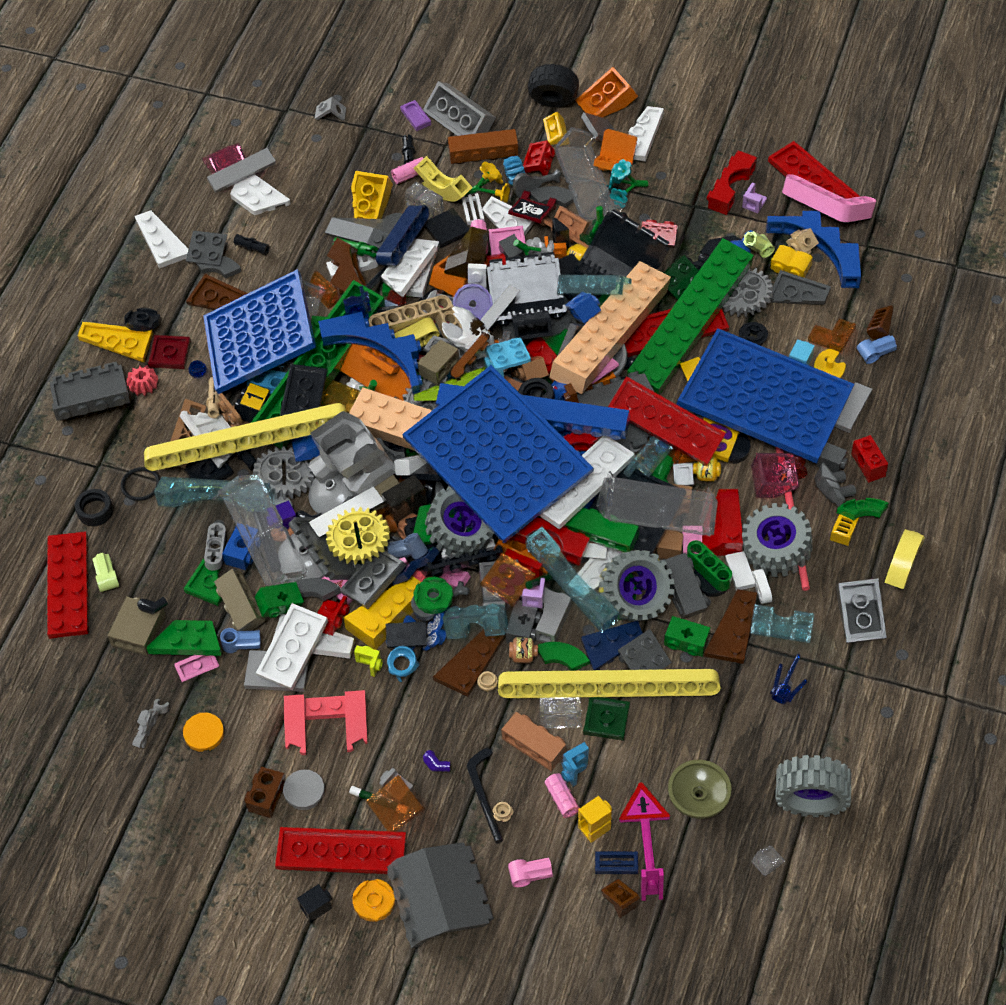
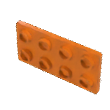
(369, 364)

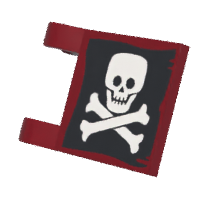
(530, 209)

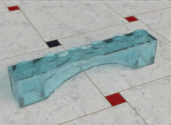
(178, 491)
(591, 603)

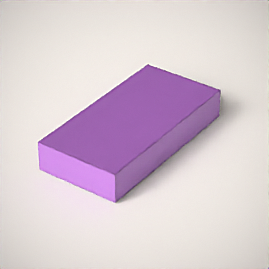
(415, 115)

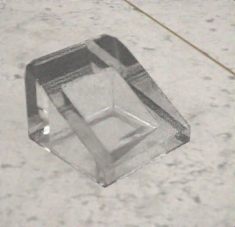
(767, 860)

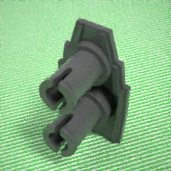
(829, 485)

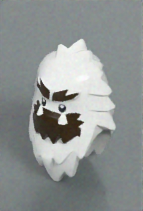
(469, 333)

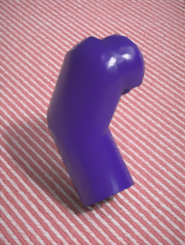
(434, 764)

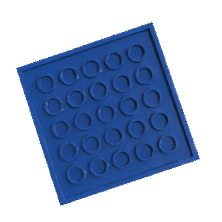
(258, 331)

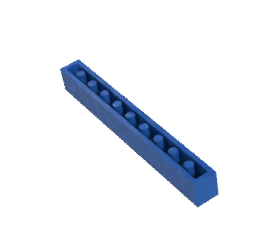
(569, 415)

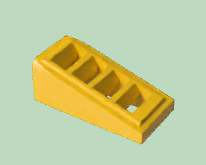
(841, 537)

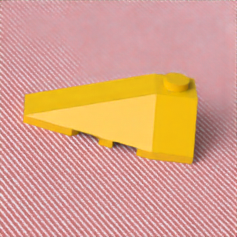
(370, 194)

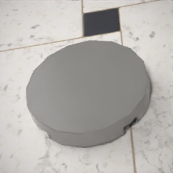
(303, 789)

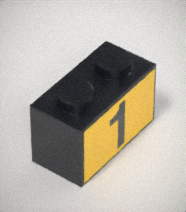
(251, 401)

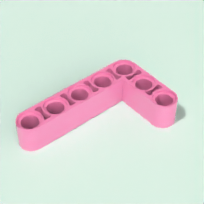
(828, 202)

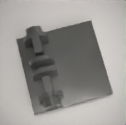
(207, 248)
(644, 653)

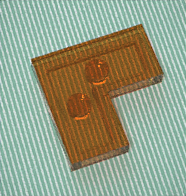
(833, 339)

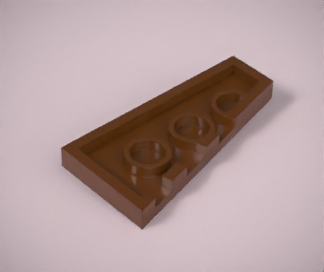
(213, 293)
(733, 632)
(469, 663)

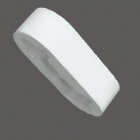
(762, 586)

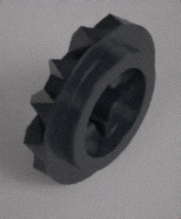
(754, 328)

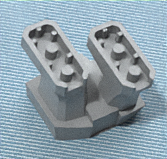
(350, 450)

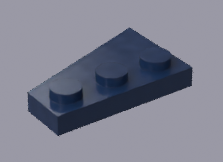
(603, 647)

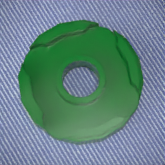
(433, 605)

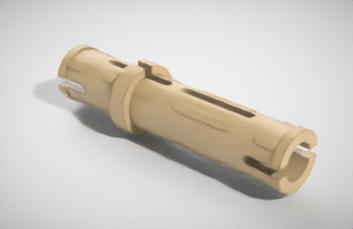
(212, 404)

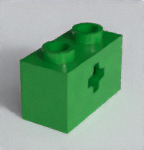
(277, 599)
(687, 636)

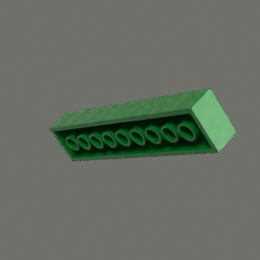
(692, 314)
(328, 357)

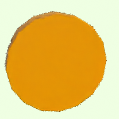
(203, 732)
(373, 900)

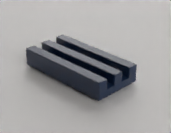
(616, 870)

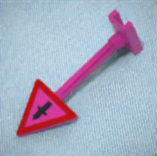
(646, 808)

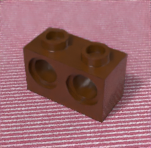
(270, 792)

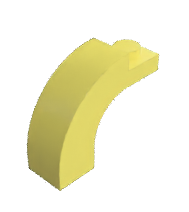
(449, 188)
(904, 558)

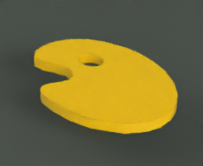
(830, 365)

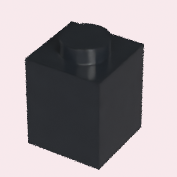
(315, 902)

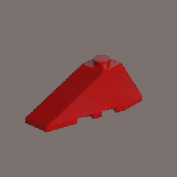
(728, 525)

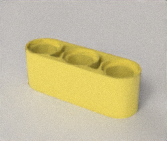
(422, 330)

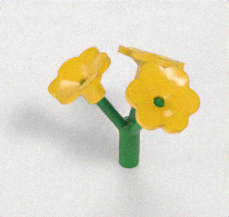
(490, 173)

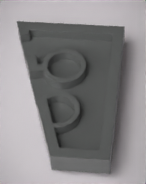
(798, 290)

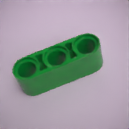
(713, 573)

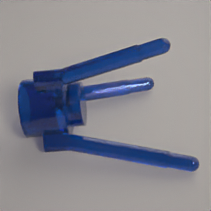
(781, 693)

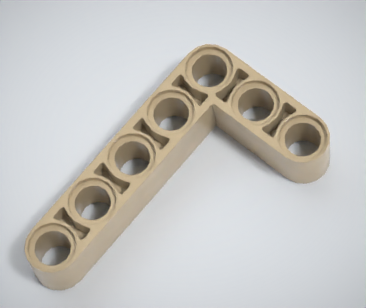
(414, 310)

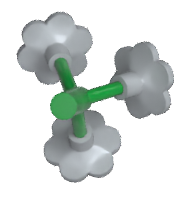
(534, 246)

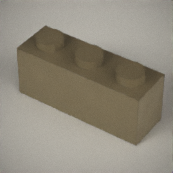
(239, 601)

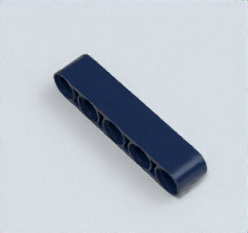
(402, 235)

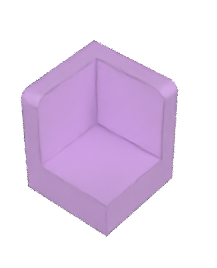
(752, 200)
(534, 596)

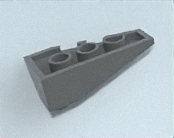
(370, 231)

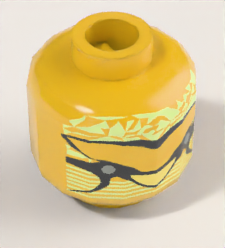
(708, 472)

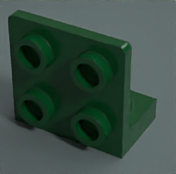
(681, 275)

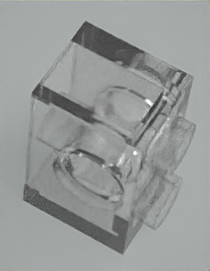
(421, 195)

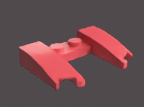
(299, 709)

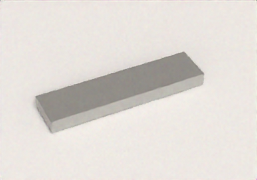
(241, 170)

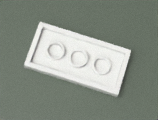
(292, 646)

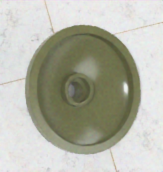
(700, 778)

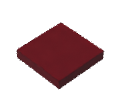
(169, 352)

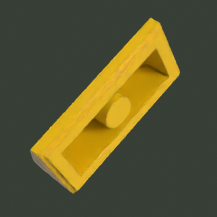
(554, 128)

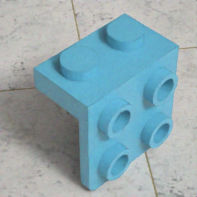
(506, 355)

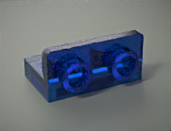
(358, 304)

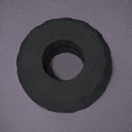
(553, 85)

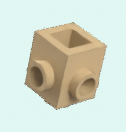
(803, 240)

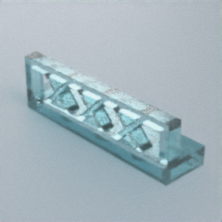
(592, 284)
(647, 452)

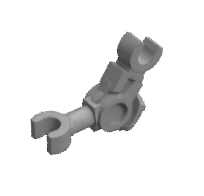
(147, 720)

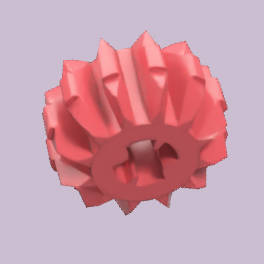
(142, 380)

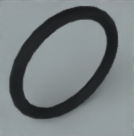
(129, 473)

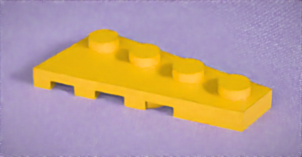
(117, 339)

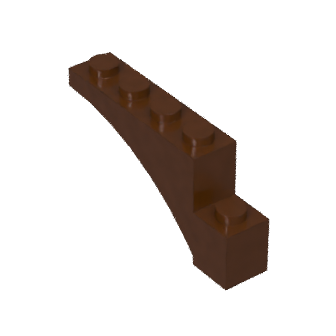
(348, 269)

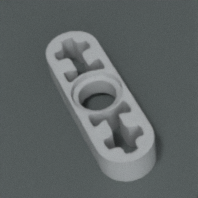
(211, 539)

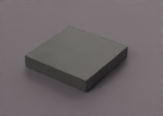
(596, 125)

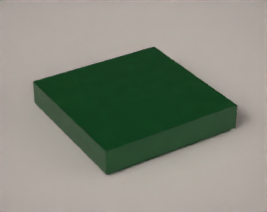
(606, 718)

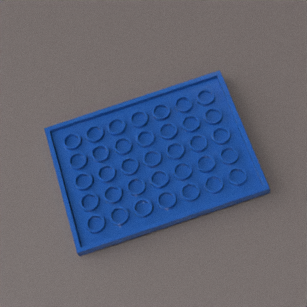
(766, 395)
(498, 453)

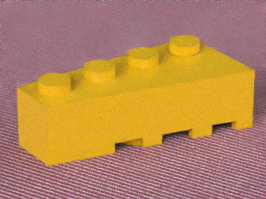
(389, 607)

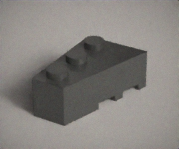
(687, 592)

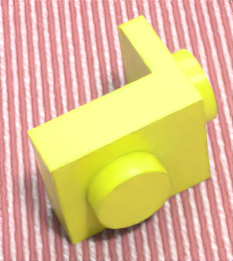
(370, 657)

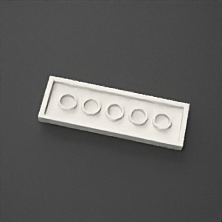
(604, 457)

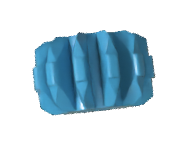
(512, 167)

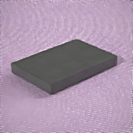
(372, 579)

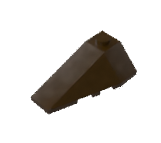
(468, 251)

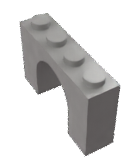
(555, 612)

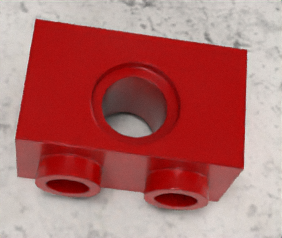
(869, 458)

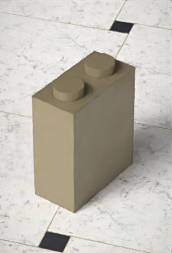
(135, 629)

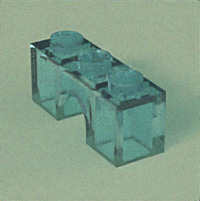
(490, 617)
(769, 624)

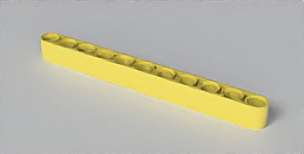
(238, 438)
(641, 683)

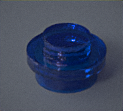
(197, 369)

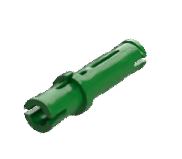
(363, 248)

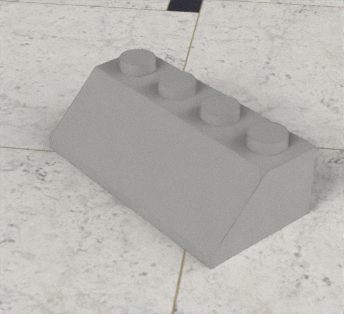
(457, 111)

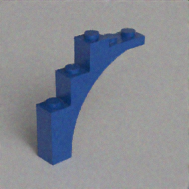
(843, 255)
(356, 330)

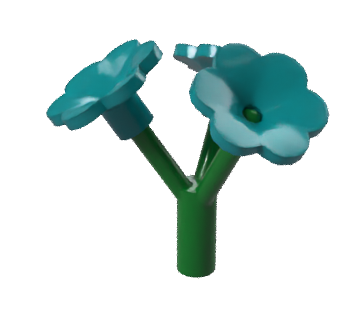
(618, 174)

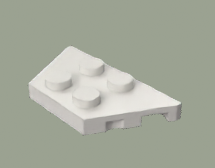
(257, 195)
(408, 269)
(203, 424)

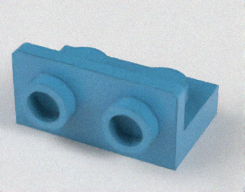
(574, 762)

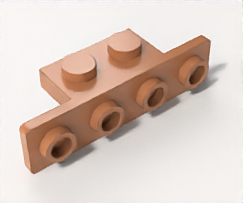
(573, 221)

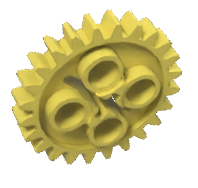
(339, 538)

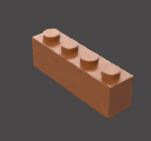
(483, 146)

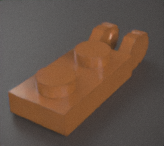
(469, 356)

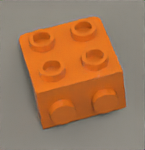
(615, 148)

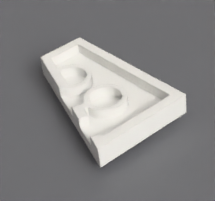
(498, 214)

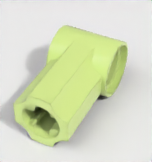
(759, 243)
(105, 577)

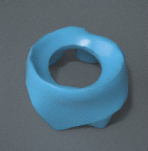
(406, 652)

